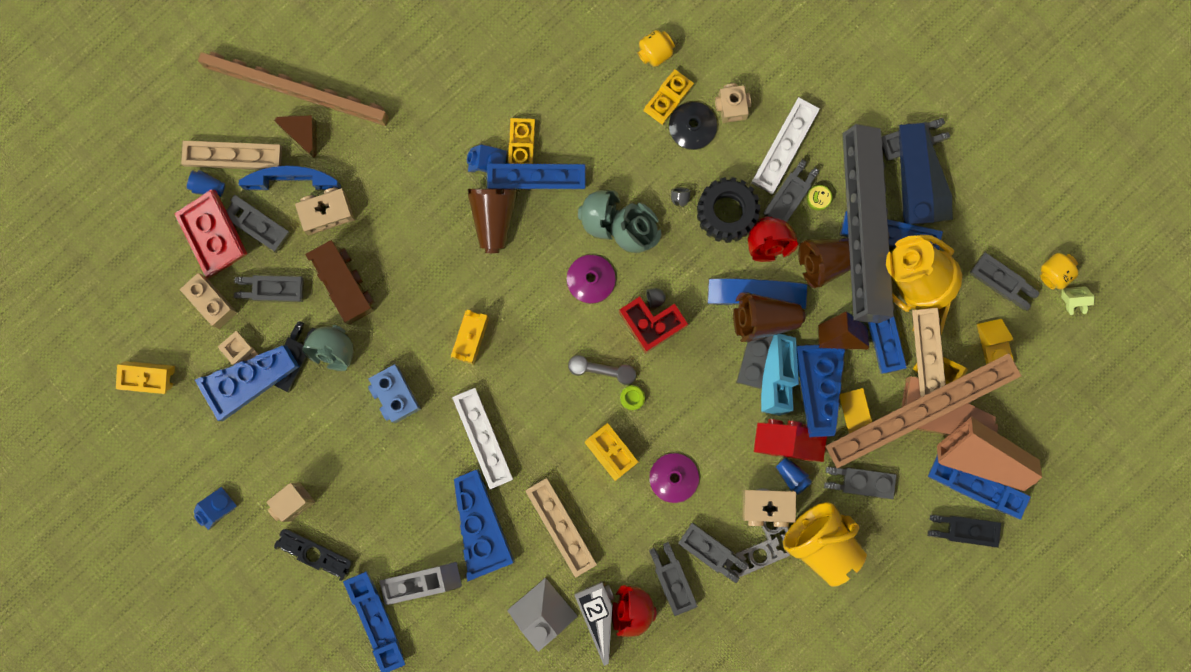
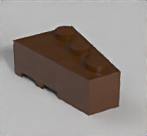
(341, 281)

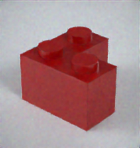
(651, 330)
(789, 441)

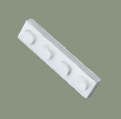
(785, 145)
(482, 438)

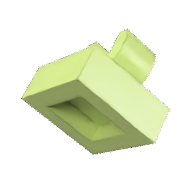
(1077, 297)

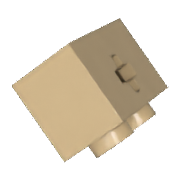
(336, 214)
(208, 301)
(782, 500)
(290, 502)

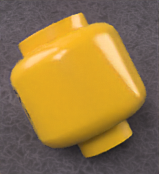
(656, 48)
(1059, 271)

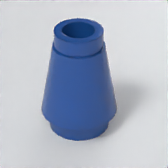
(201, 183)
(794, 476)

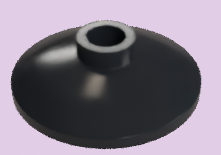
(692, 137)

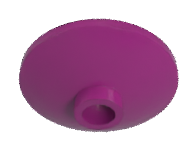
(591, 291)
(661, 482)

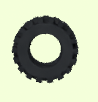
(733, 190)

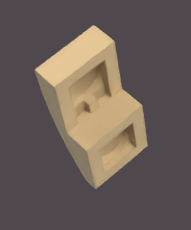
(237, 349)

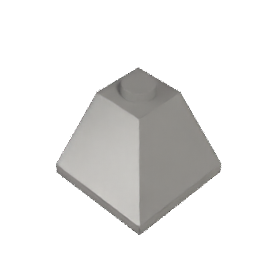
(542, 614)

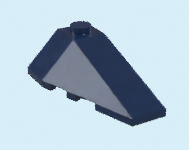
(924, 186)

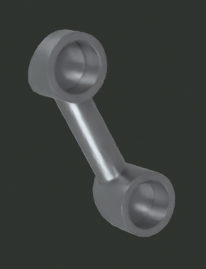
(625, 374)

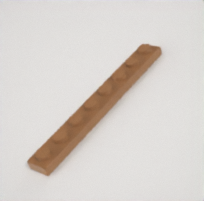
(284, 84)
(923, 410)

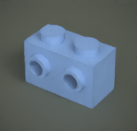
(393, 394)

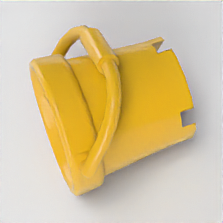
(924, 273)
(826, 543)

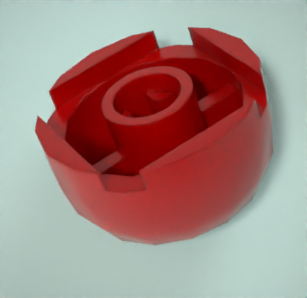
(771, 238)
(633, 612)

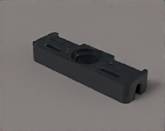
(299, 545)

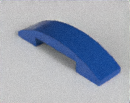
(260, 179)
(726, 290)
(980, 489)
(375, 621)

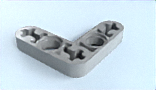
(768, 545)

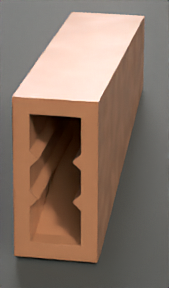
(951, 421)
(989, 456)

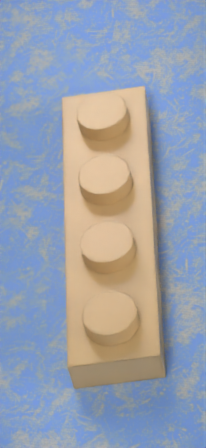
(230, 155)
(928, 350)
(561, 527)

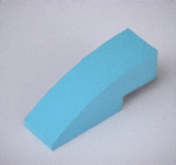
(780, 376)

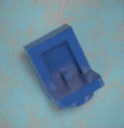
(481, 155)
(213, 508)

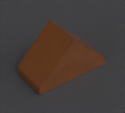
(302, 130)
(843, 333)

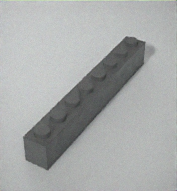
(867, 224)

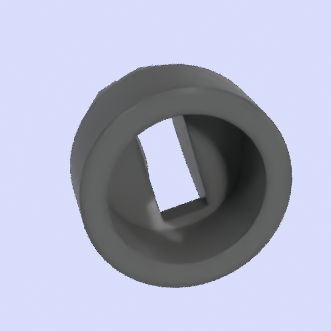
(680, 196)
(655, 297)

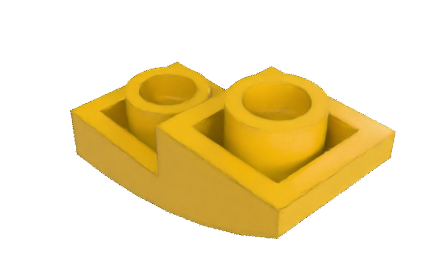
(668, 97)
(521, 141)
(855, 409)

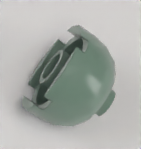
(599, 212)
(636, 228)
(329, 346)

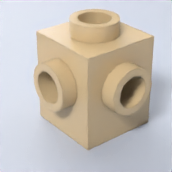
(733, 103)

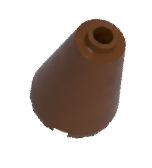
(492, 216)
(824, 260)
(765, 316)

